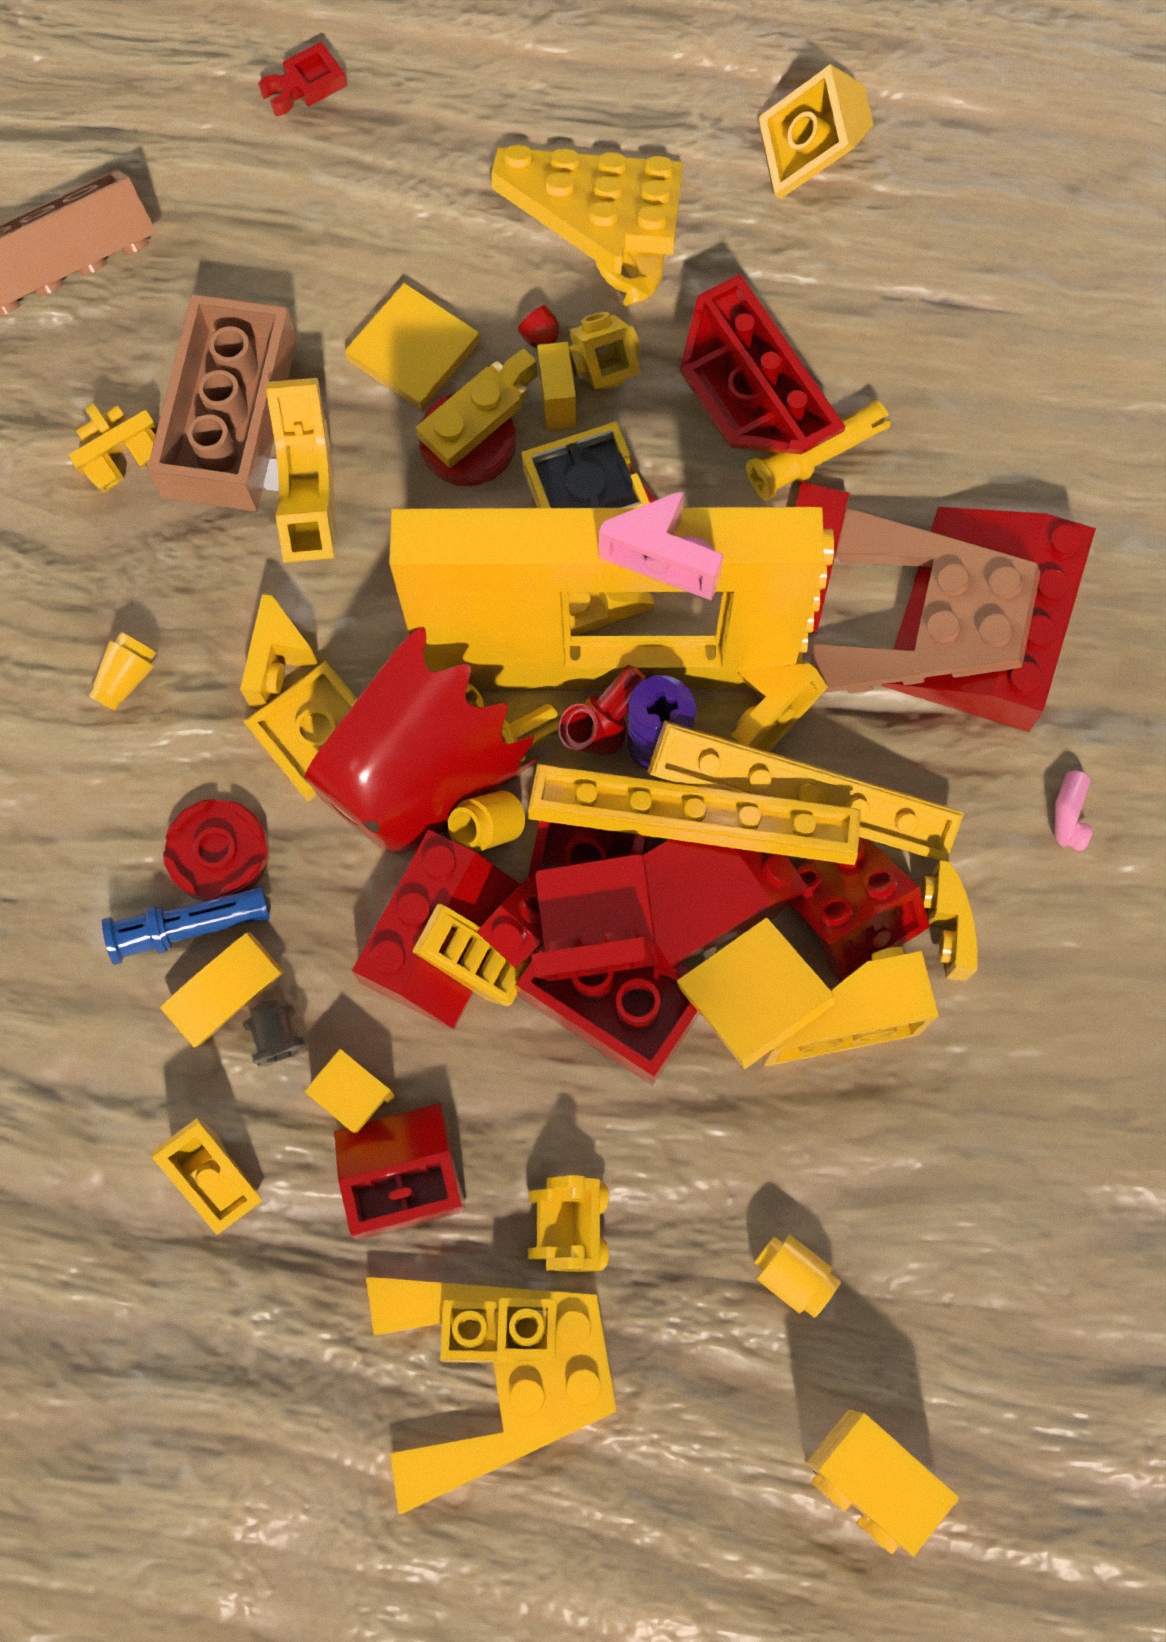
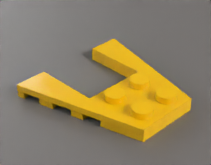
(535, 1397)

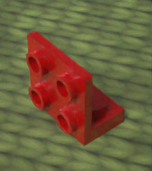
(859, 907)
(595, 919)

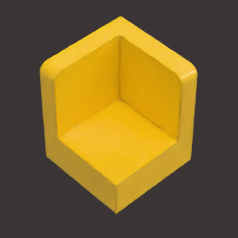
(348, 1091)

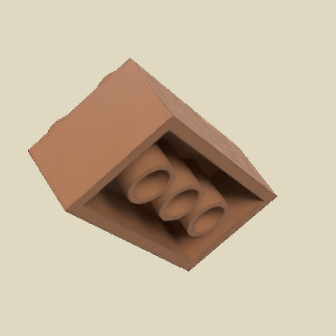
(216, 409)

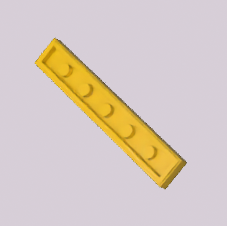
(695, 814)
(886, 814)

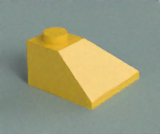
(814, 127)

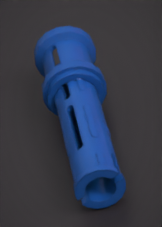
(161, 928)

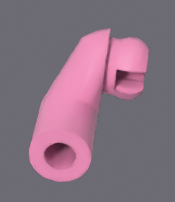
(1068, 809)

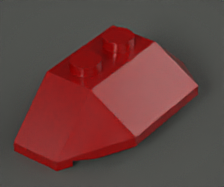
(752, 376)

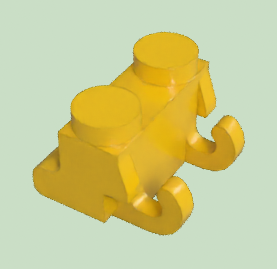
(570, 1224)

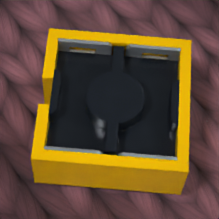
(584, 472)

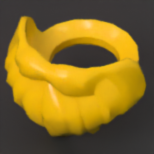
(646, 275)

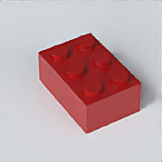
(626, 1014)

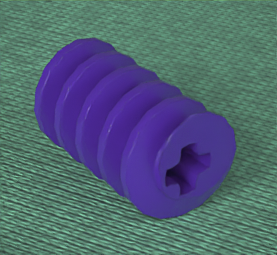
(649, 705)

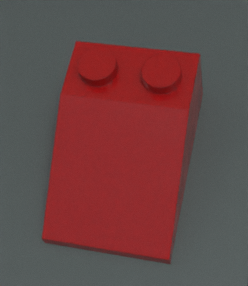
(713, 894)

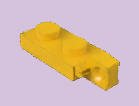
(478, 408)

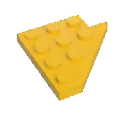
(595, 200)

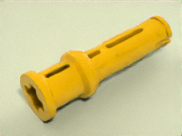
(783, 468)

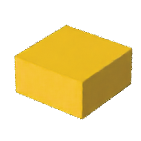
(557, 386)

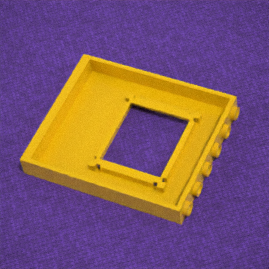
(501, 578)

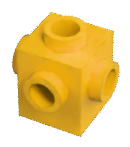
(617, 358)

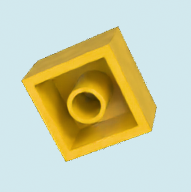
(881, 1480)

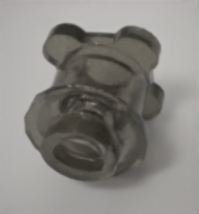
(273, 1033)

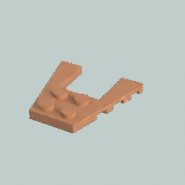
(971, 616)

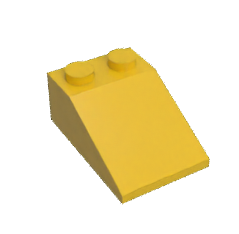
(873, 1006)

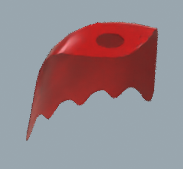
(413, 751)

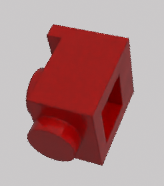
(516, 924)

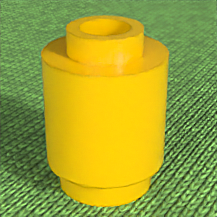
(487, 820)
(796, 1275)

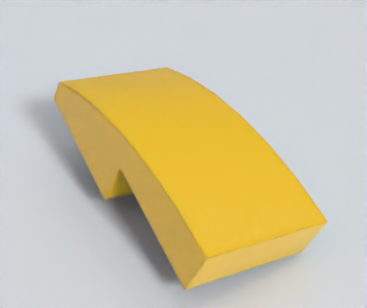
(951, 908)
(222, 989)
(498, 1330)

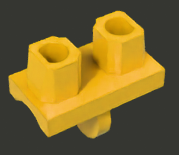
(96, 456)

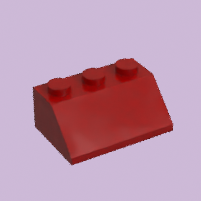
(436, 875)

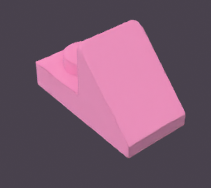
(647, 545)

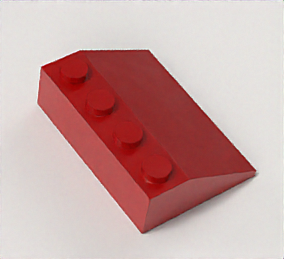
(1061, 552)

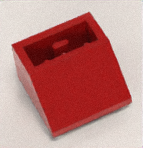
(398, 1173)

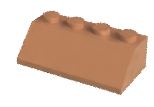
(70, 236)

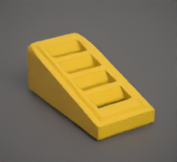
(497, 976)

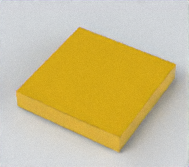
(412, 346)
(301, 721)
(756, 992)

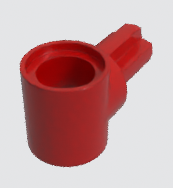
(606, 715)

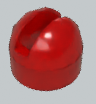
(539, 327)

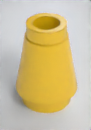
(121, 670)

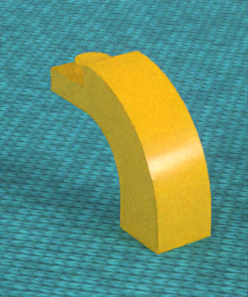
(304, 471)

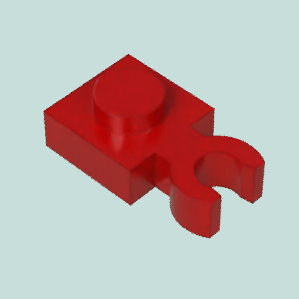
(307, 76)

